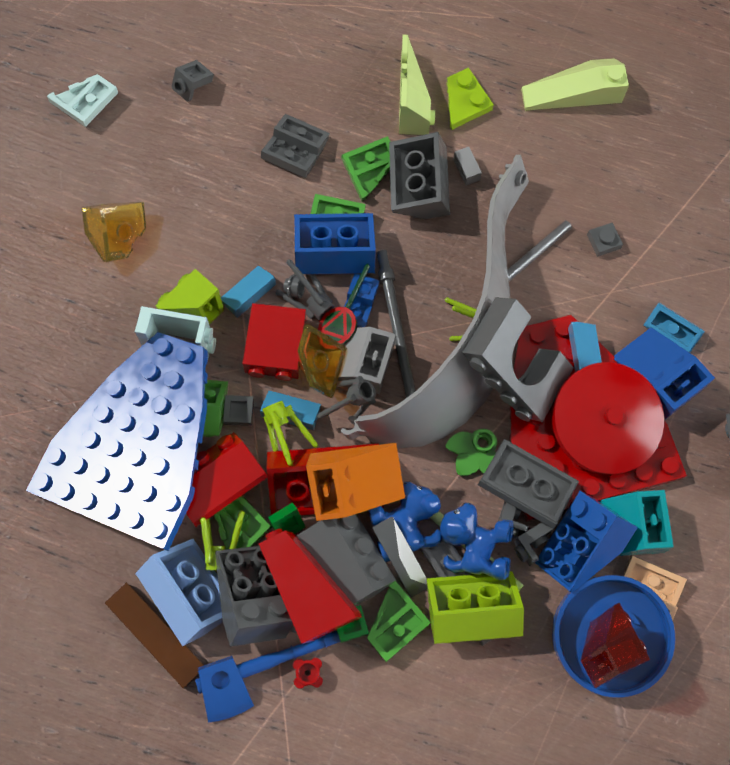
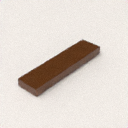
(154, 635)

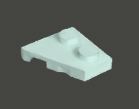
(85, 99)

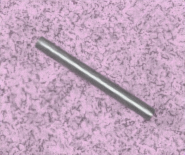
(537, 250)

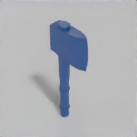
(224, 684)

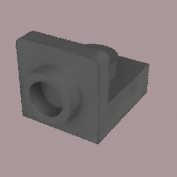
(189, 78)
(511, 512)
(535, 537)

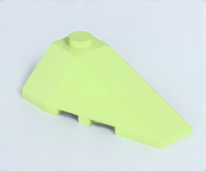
(582, 85)

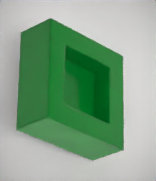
(287, 519)
(354, 629)

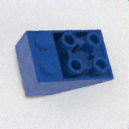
(668, 367)
(584, 542)

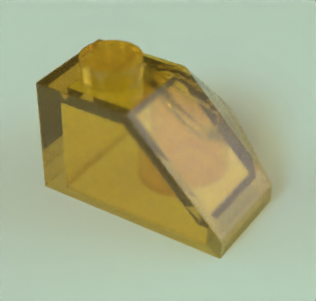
(114, 228)
(320, 360)

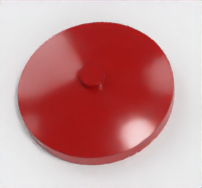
(608, 418)

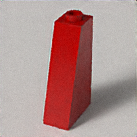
(306, 588)

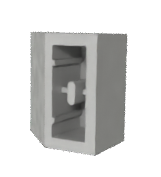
(368, 356)

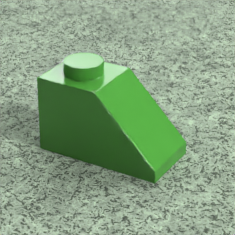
(215, 394)

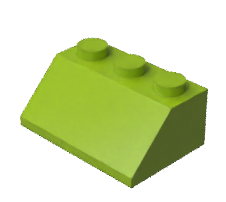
(474, 608)

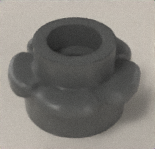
(293, 287)

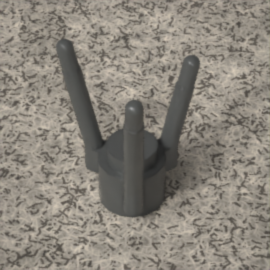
(318, 302)
(360, 393)

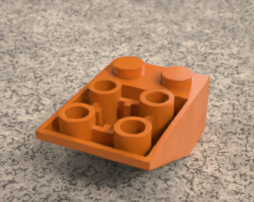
(354, 480)

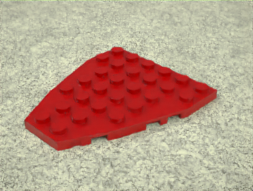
(541, 442)

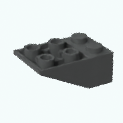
(250, 598)

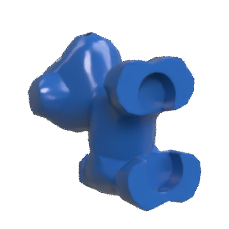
(416, 506)
(462, 528)

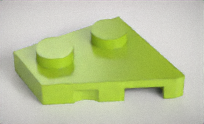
(466, 98)

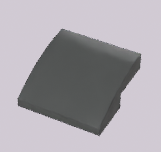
(295, 145)

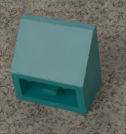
(650, 514)

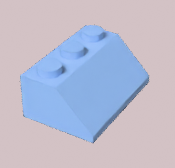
(183, 590)

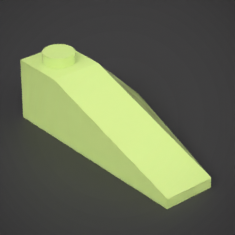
(415, 102)

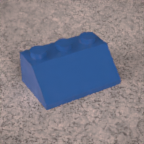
(334, 243)

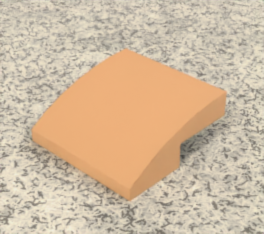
(662, 582)

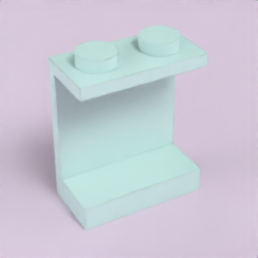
(175, 324)

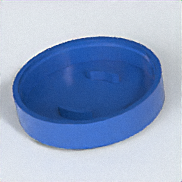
(648, 618)

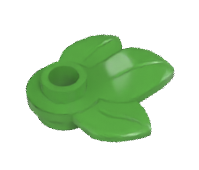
(471, 455)

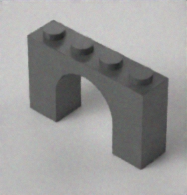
(492, 352)

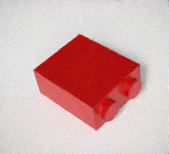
(274, 341)

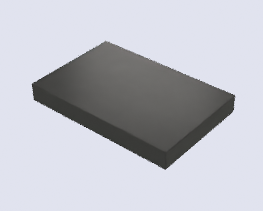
(528, 483)

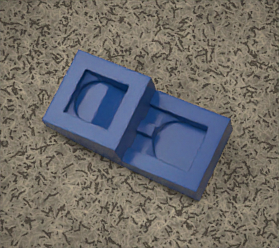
(364, 299)

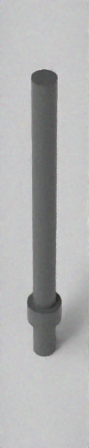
(387, 277)

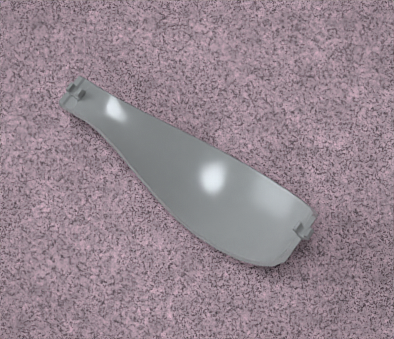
(455, 388)

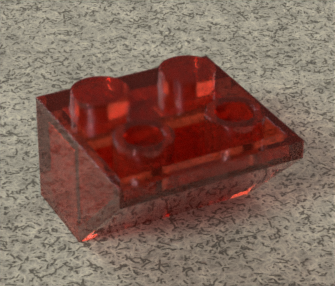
(612, 647)

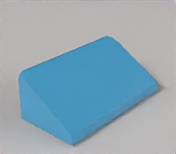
(248, 291)
(674, 327)
(584, 344)
(303, 409)

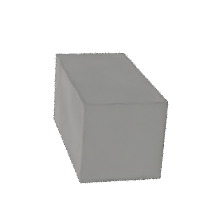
(467, 165)

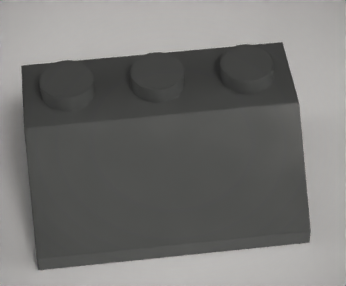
(419, 176)
(348, 557)

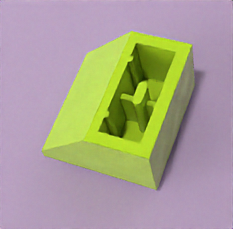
(193, 296)

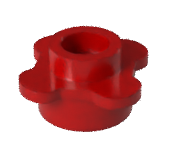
(301, 667)

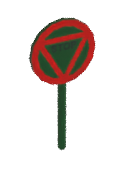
(341, 322)

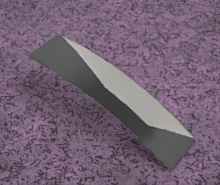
(401, 556)

